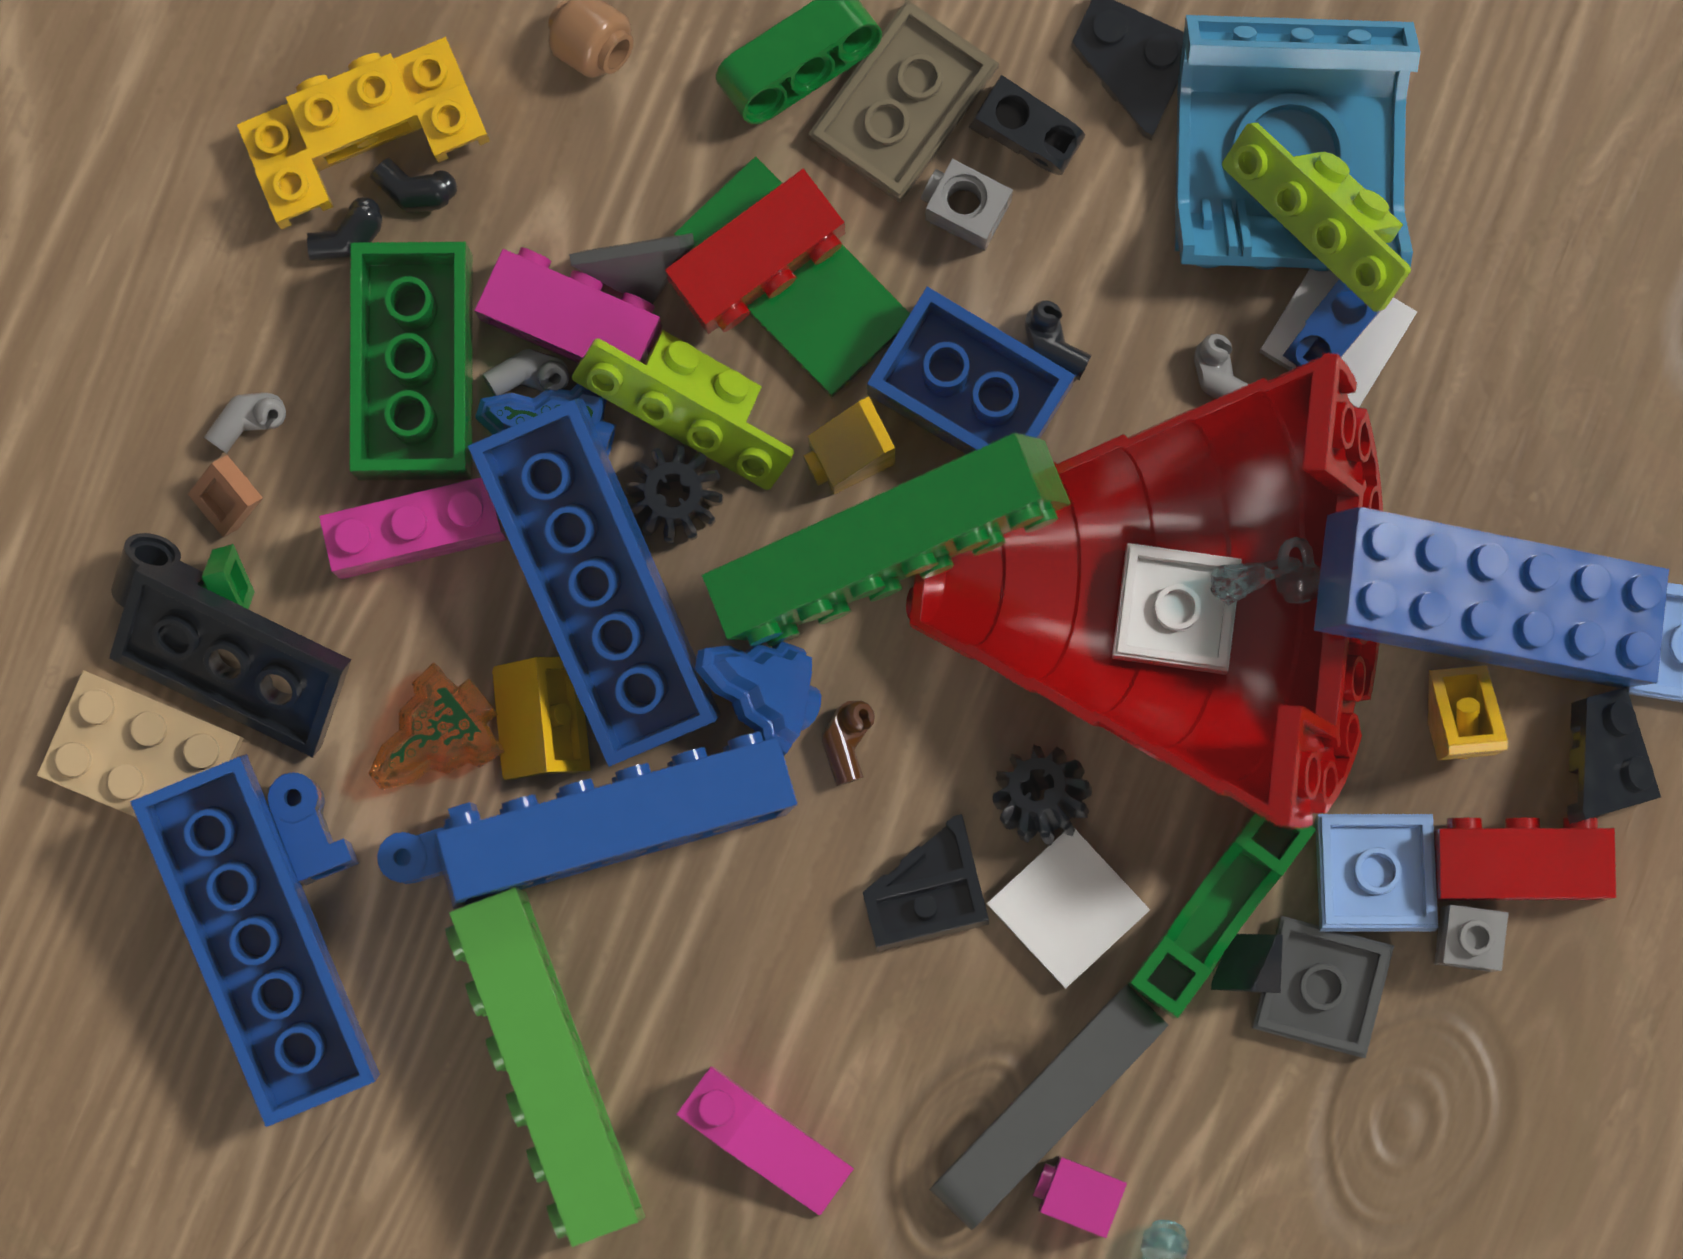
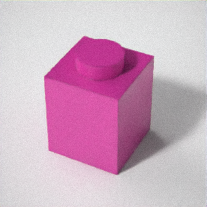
(1079, 1195)

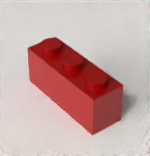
(757, 253)
(1524, 861)

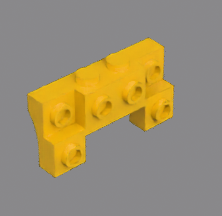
(354, 114)

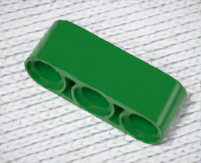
(797, 57)

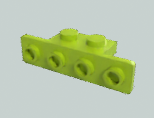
(1324, 211)
(690, 401)

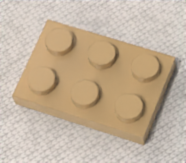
(128, 745)

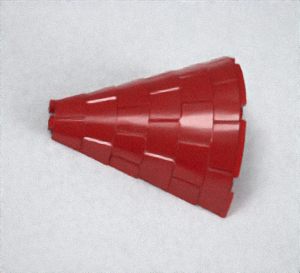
(1206, 482)

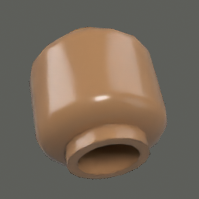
(590, 36)

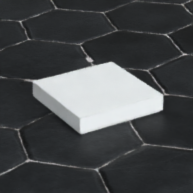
(1367, 353)
(1170, 613)
(1068, 907)

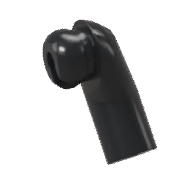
(417, 192)
(358, 226)
(1047, 338)

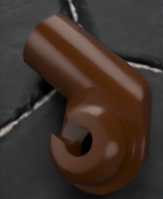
(842, 737)

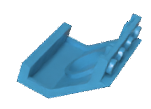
(1314, 92)

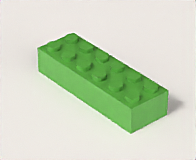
(546, 1067)

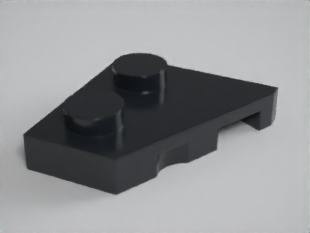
(1132, 57)
(1608, 757)
(928, 893)

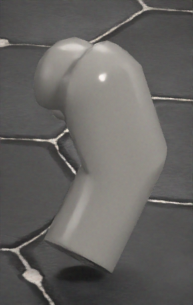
(1215, 366)
(528, 369)
(245, 413)

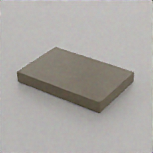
(903, 101)

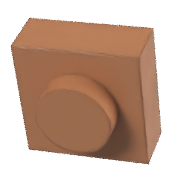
(225, 495)

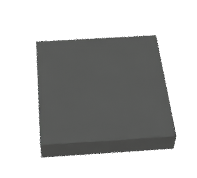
(1327, 988)

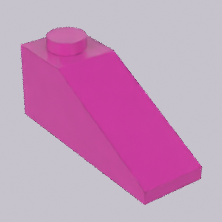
(764, 1140)

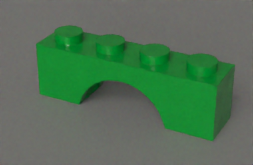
(1217, 912)

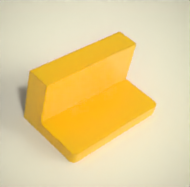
(539, 719)

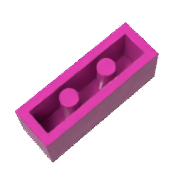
(562, 310)
(411, 528)

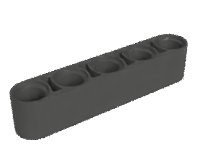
(1049, 1107)

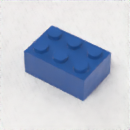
(966, 377)

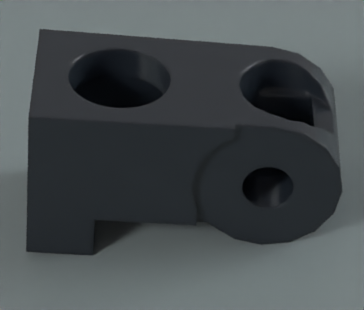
(1028, 126)

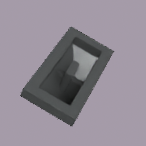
(634, 266)

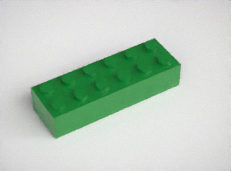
(887, 540)

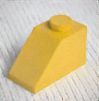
(850, 448)
(1464, 714)

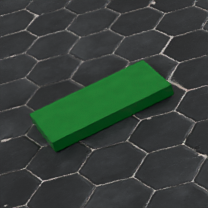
(832, 312)

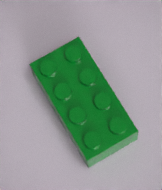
(411, 360)

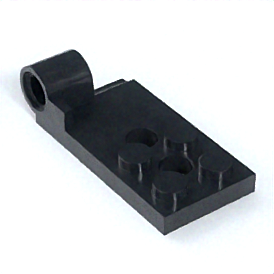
(174, 637)

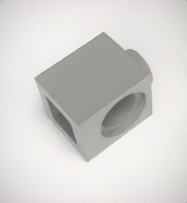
(973, 227)
(1471, 938)

